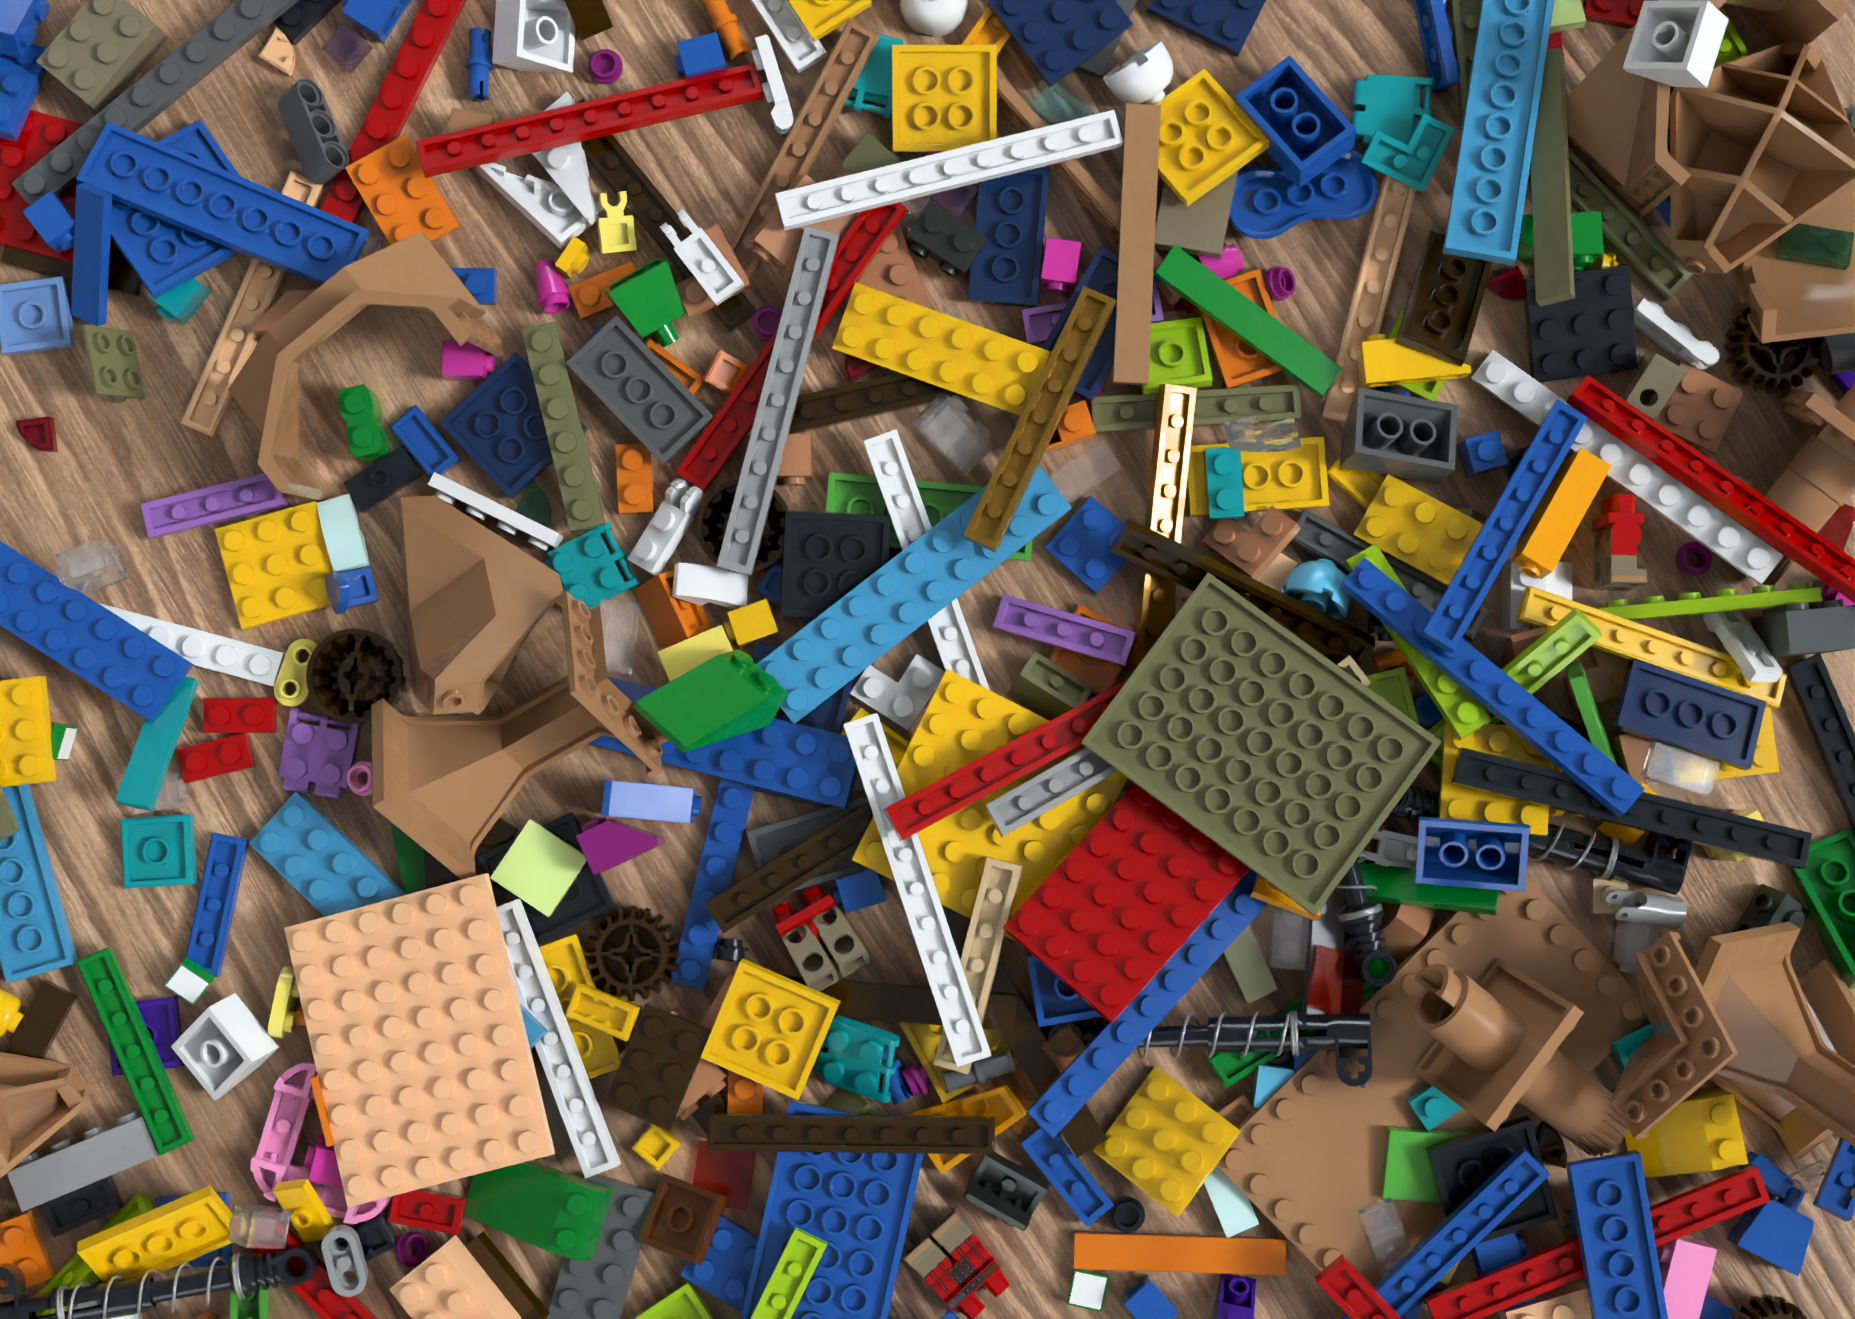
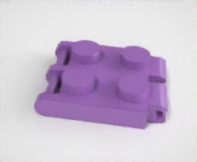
(318, 754)

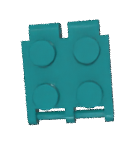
(876, 80)
(1389, 105)
(590, 569)
(854, 1058)

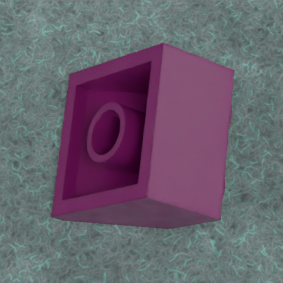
(614, 842)

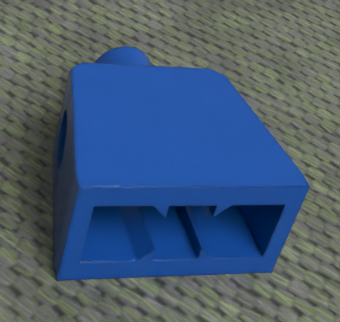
(1776, 1231)

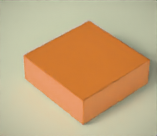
(724, 372)

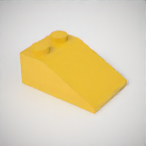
(1693, 1137)

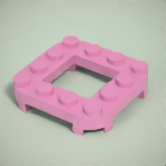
(280, 1143)

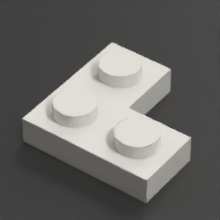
(902, 699)

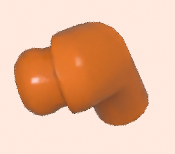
(1391, 660)

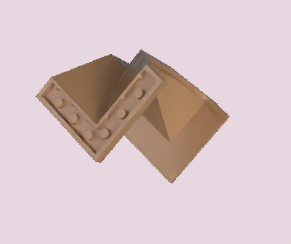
(1622, 118)
(398, 276)
(457, 774)
(1773, 1028)
(1694, 1046)

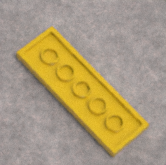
(940, 349)

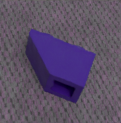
(1235, 1297)

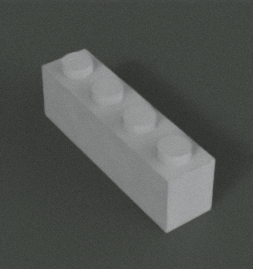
(83, 1163)

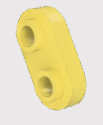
(294, 671)
(282, 1010)

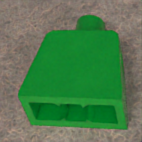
(648, 300)

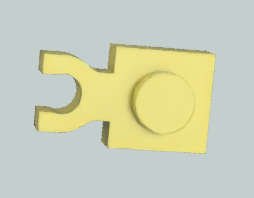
(615, 230)

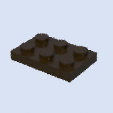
(658, 1066)

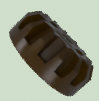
(716, 510)
(358, 646)

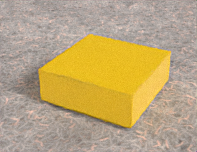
(656, 1145)

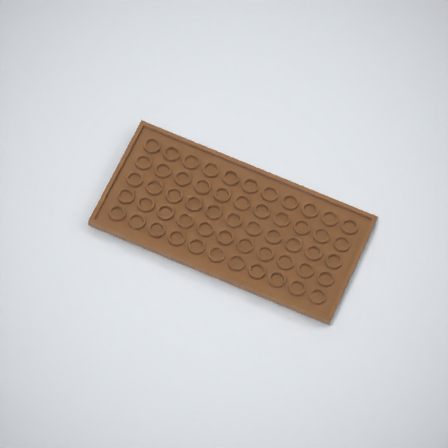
(1321, 1144)

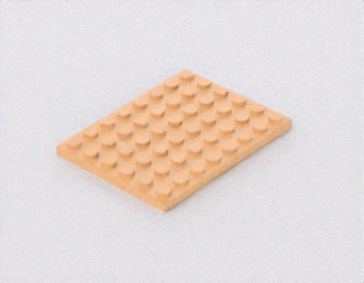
(419, 1040)

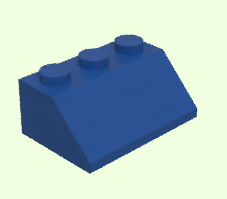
(1472, 854)

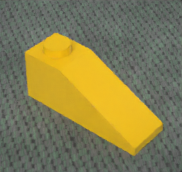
(1388, 364)

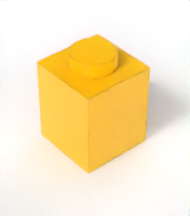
(751, 623)

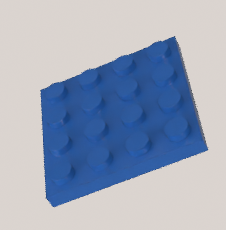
(158, 250)

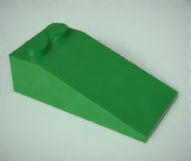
(1586, 239)
(713, 702)
(1830, 897)
(541, 1207)

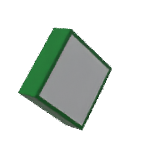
(62, 740)
(189, 981)
(1087, 1289)

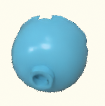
(1318, 586)

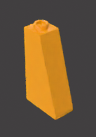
(1560, 513)

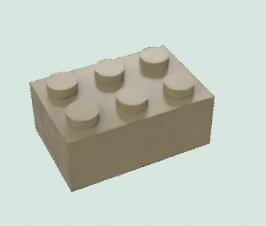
(102, 50)

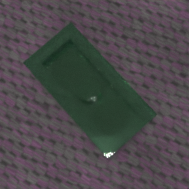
(1816, 246)

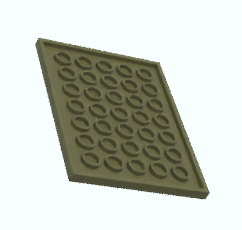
(1261, 743)

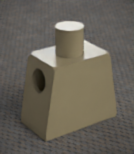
(1657, 379)

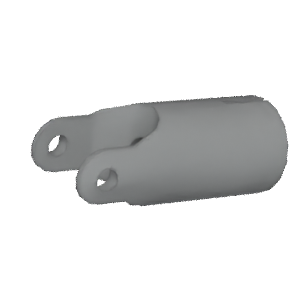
(1648, 908)

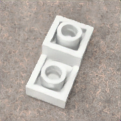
(709, 584)

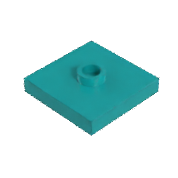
(158, 851)

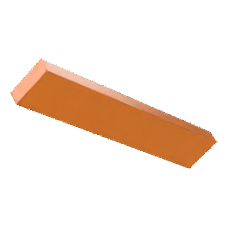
(1179, 1253)

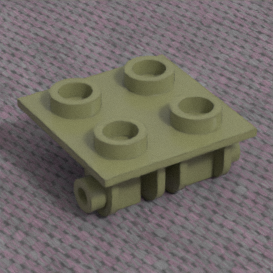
(113, 363)

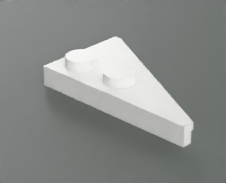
(569, 168)
(540, 203)

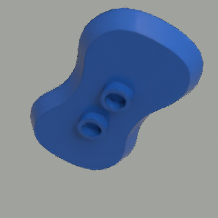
(1271, 203)

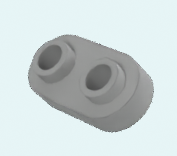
(344, 1258)

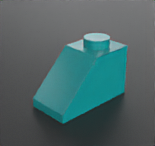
(181, 301)

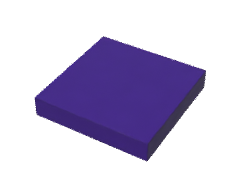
(164, 1026)

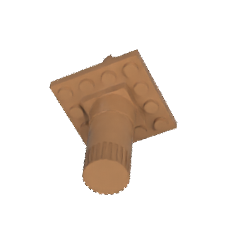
(1824, 468)
(1502, 1049)

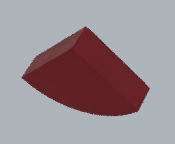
(1508, 284)
(857, 367)
(39, 433)

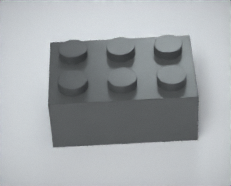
(1807, 628)

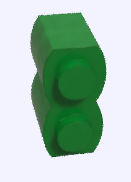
(363, 416)

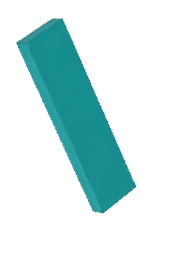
(155, 750)

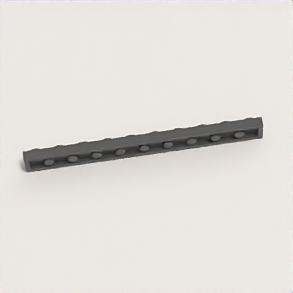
(153, 92)

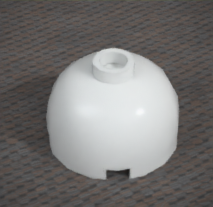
(933, 16)
(1142, 76)

